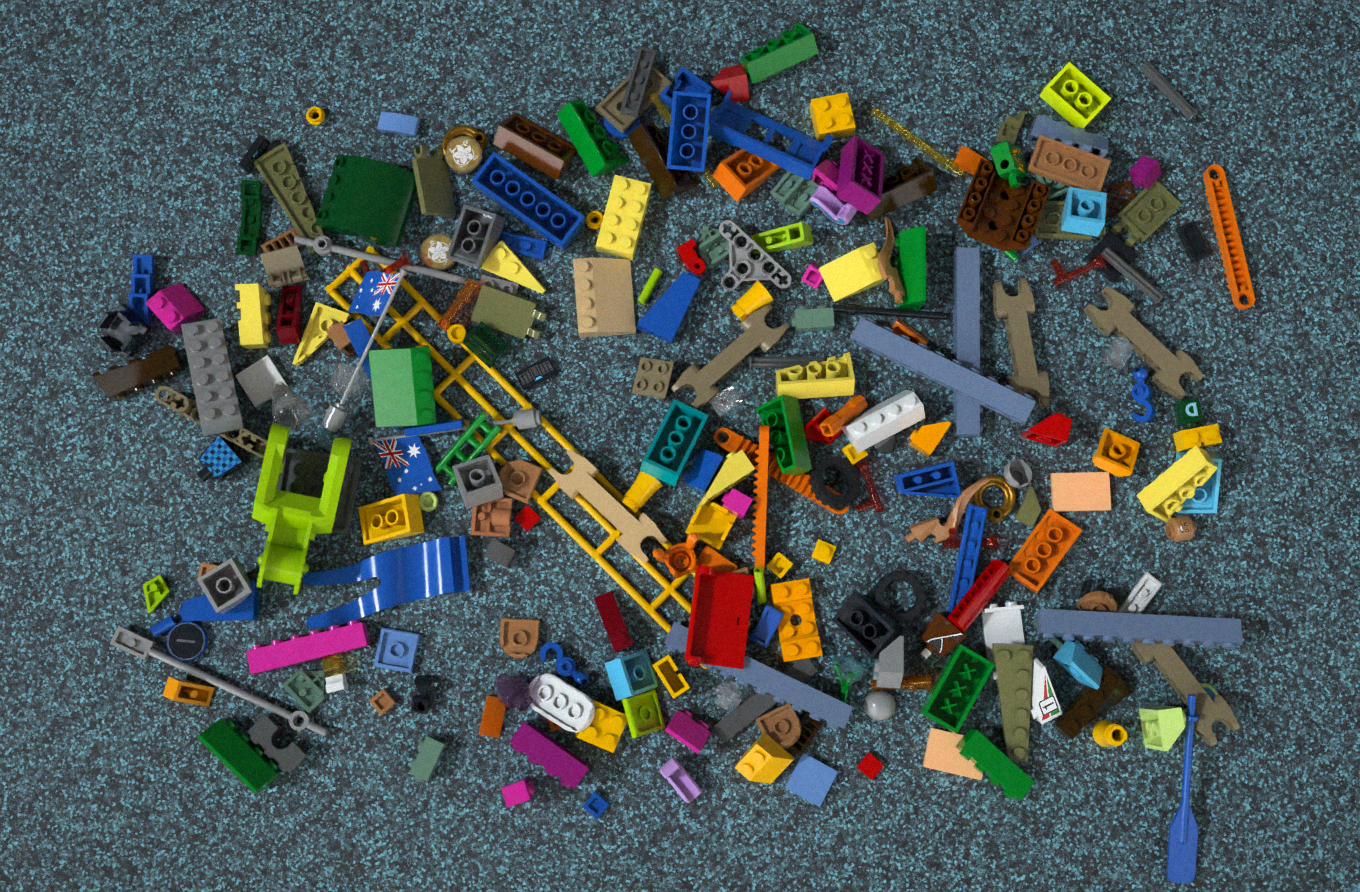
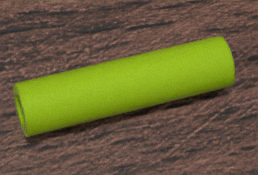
(649, 287)
(760, 585)

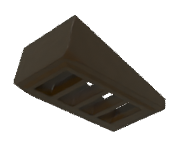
(817, 724)

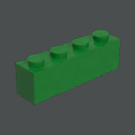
(995, 764)

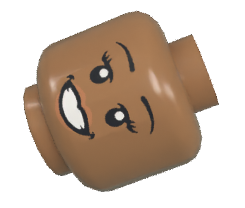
(1180, 528)

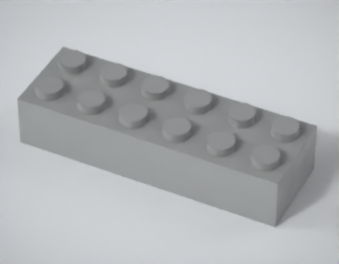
(212, 376)

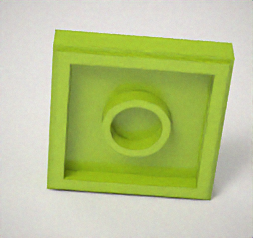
(643, 714)

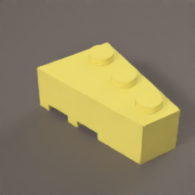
(254, 316)

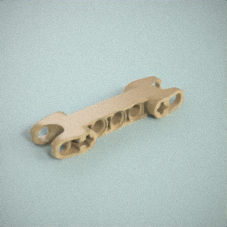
(632, 529)

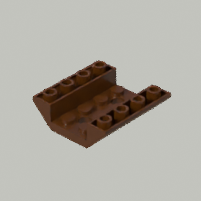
(1012, 217)

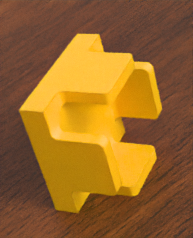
(711, 524)

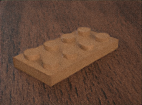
(1068, 164)

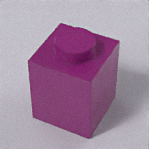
(1145, 172)

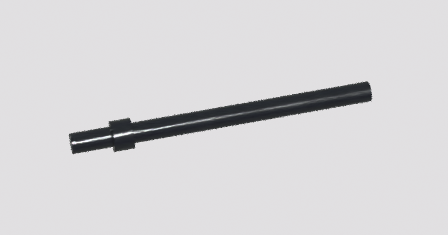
(851, 309)

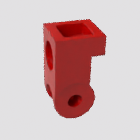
(690, 258)

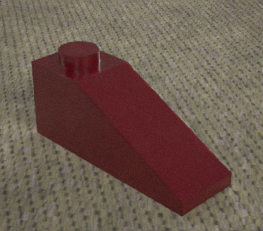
(290, 315)
(613, 621)

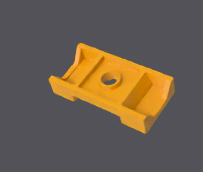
(800, 640)

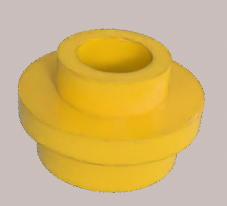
(313, 111)
(591, 215)

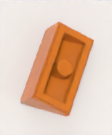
(901, 327)
(713, 559)
(492, 717)

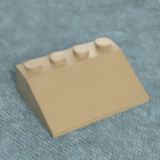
(604, 297)

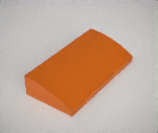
(1043, 550)

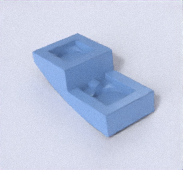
(398, 123)

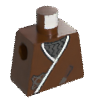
(939, 637)

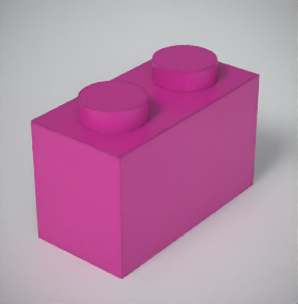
(736, 503)
(518, 791)

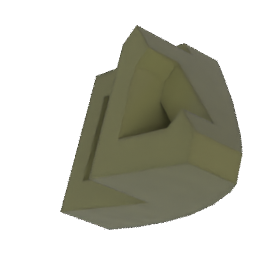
(1010, 128)
(1029, 508)

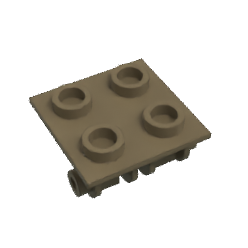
(284, 266)
(653, 378)

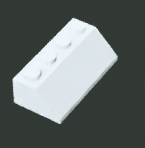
(884, 420)

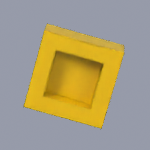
(852, 455)
(823, 551)
(779, 565)

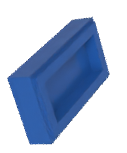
(767, 625)

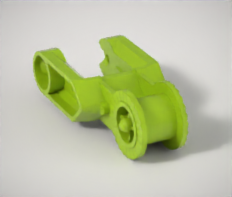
(291, 516)

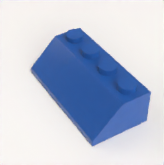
(688, 131)

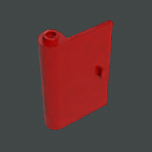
(714, 629)

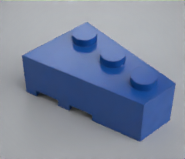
(930, 480)

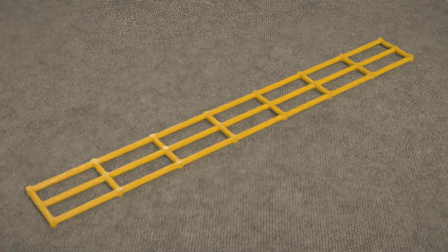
(455, 374)

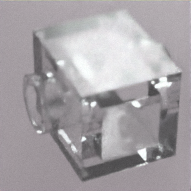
(726, 401)
(728, 695)

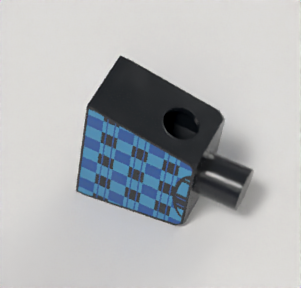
(220, 460)

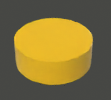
(456, 333)

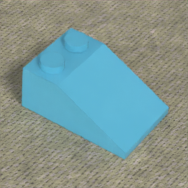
(1205, 496)

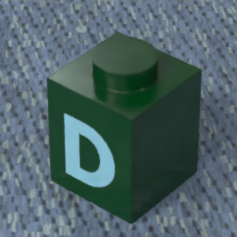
(1188, 413)

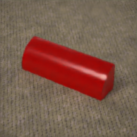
(979, 595)

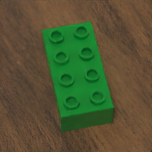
(956, 688)

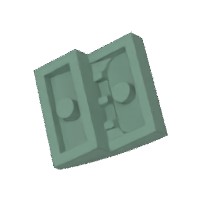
(794, 193)

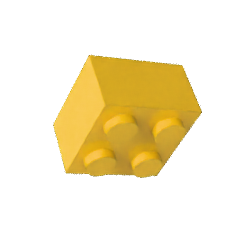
(832, 116)
(605, 727)

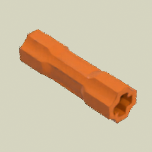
(834, 423)

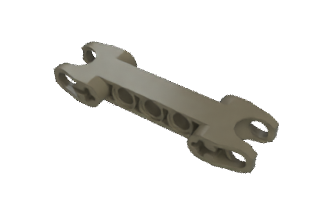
(1015, 313)
(756, 335)
(1165, 363)
(175, 402)
(1185, 683)

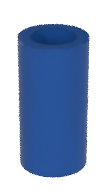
(163, 625)

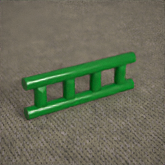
(467, 436)

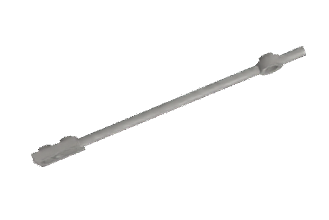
(329, 247)
(143, 648)

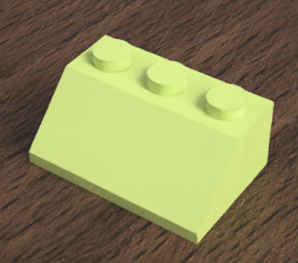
(1161, 726)

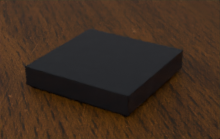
(1119, 247)

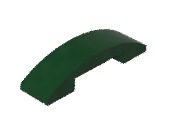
(250, 218)

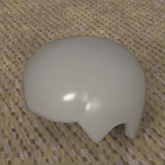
(1017, 473)
(879, 705)

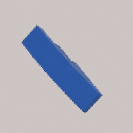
(142, 286)

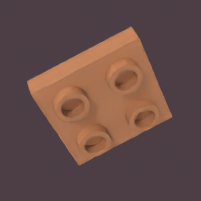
(492, 518)

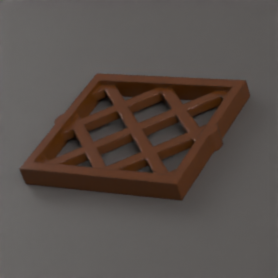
(1114, 186)

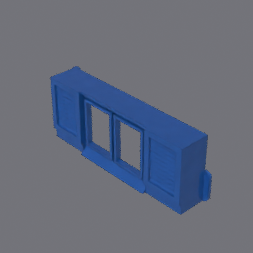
(732, 120)

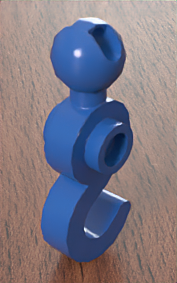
(1142, 393)
(565, 665)

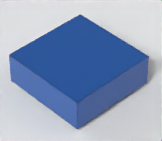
(596, 805)

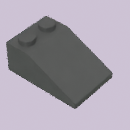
(475, 236)

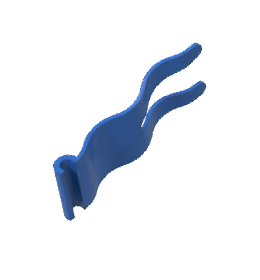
(404, 574)

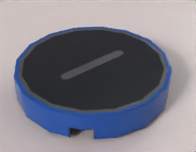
(187, 641)

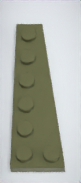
(286, 185)
(1014, 680)

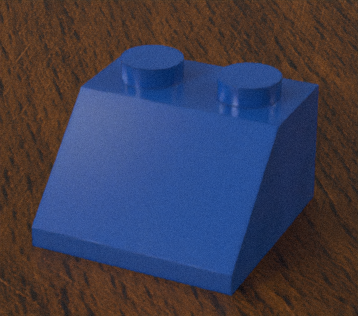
(703, 470)

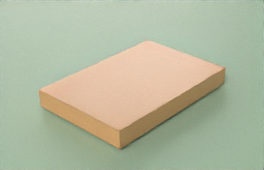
(1080, 491)
(945, 757)

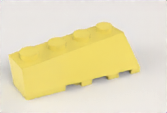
(817, 380)
(1177, 484)

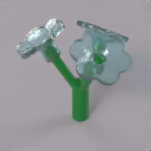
(850, 671)

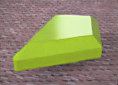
(155, 592)

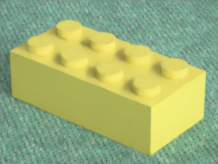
(623, 217)

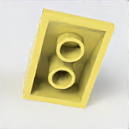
(852, 272)
(734, 470)

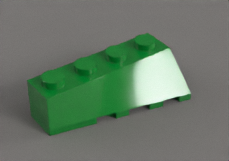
(780, 53)
(590, 139)
(786, 434)

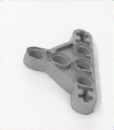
(742, 255)

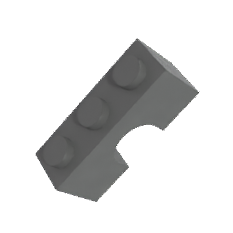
(265, 733)

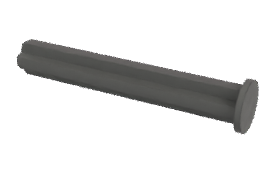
(1163, 85)
(1132, 275)
(780, 362)

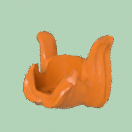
(679, 552)

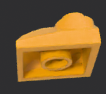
(1116, 453)

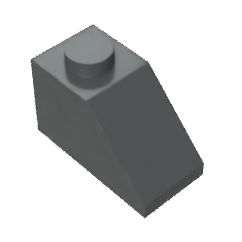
(501, 554)

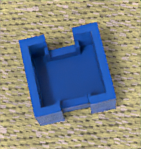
(685, 82)

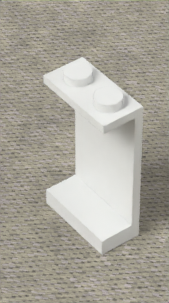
(1001, 626)

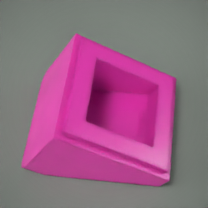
(812, 275)

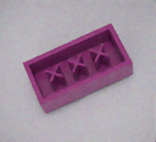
(861, 175)
(550, 754)

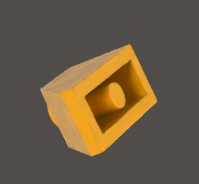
(928, 437)
(188, 691)

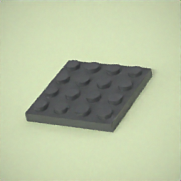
(304, 475)

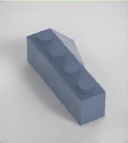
(1068, 135)

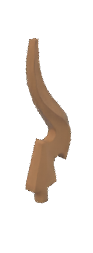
(885, 269)
(940, 530)

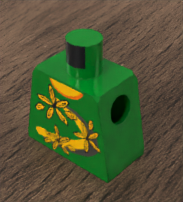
(1009, 162)

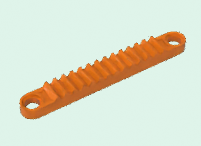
(1228, 237)
(797, 483)
(761, 497)

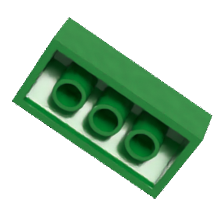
(911, 266)
(240, 754)

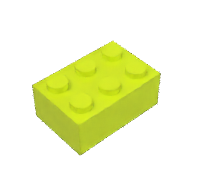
(1074, 96)

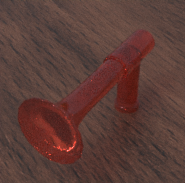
(402, 261)
(1062, 278)
(875, 499)
(952, 543)

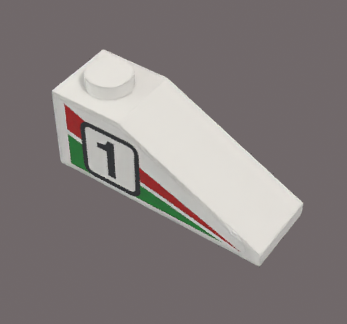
(1043, 702)

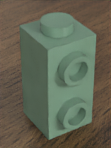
(813, 319)
(427, 759)

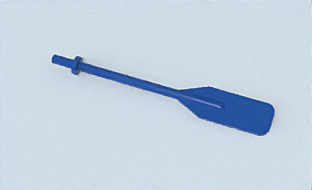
(1183, 828)

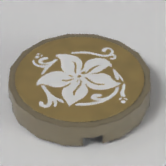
(463, 155)
(435, 251)

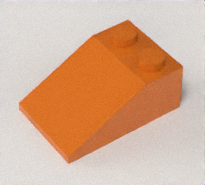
(743, 173)

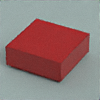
(527, 518)
(869, 766)

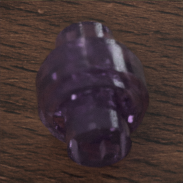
(513, 692)

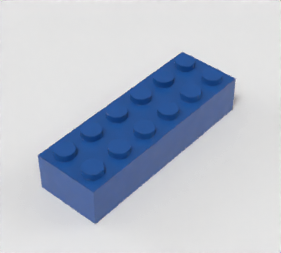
(528, 201)

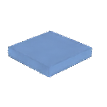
(397, 650)
(811, 779)

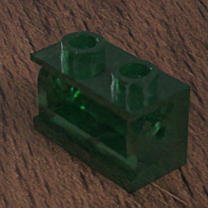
(486, 344)

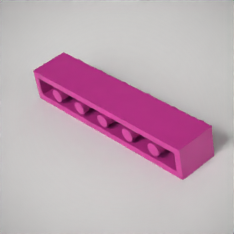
(308, 648)

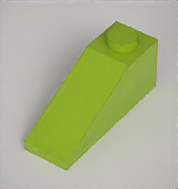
(784, 238)

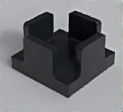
(122, 330)

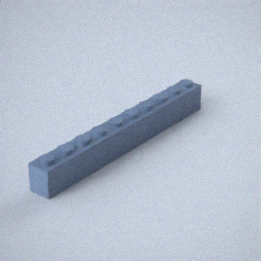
(967, 334)
(943, 371)
(1139, 627)
(775, 683)

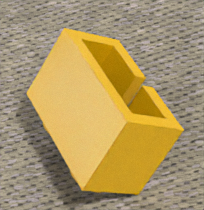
(1189, 438)
(674, 682)

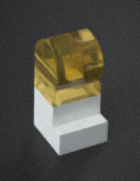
(334, 673)

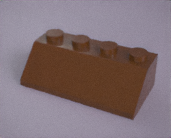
(535, 145)

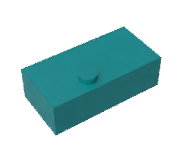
(674, 442)

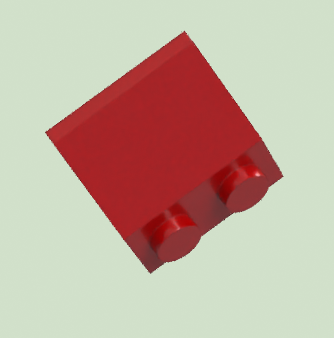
(1050, 431)

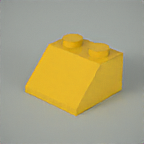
(764, 760)

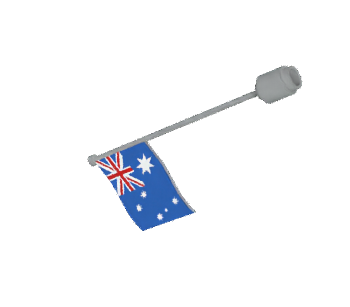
(372, 300)
(410, 465)

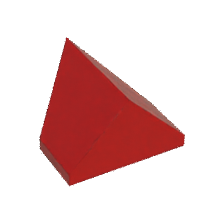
(733, 79)
(813, 431)

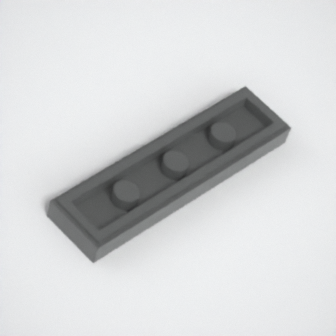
(638, 81)

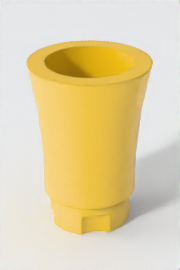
(751, 301)
(640, 492)
(1103, 733)

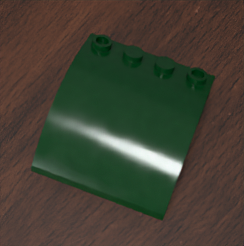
(367, 200)

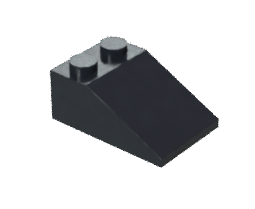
(867, 624)

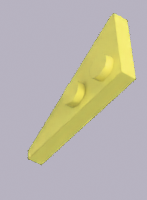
(506, 264)
(315, 332)

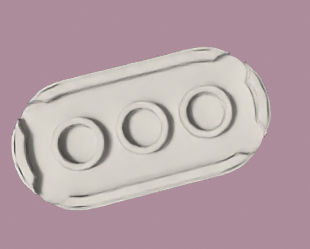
(561, 703)

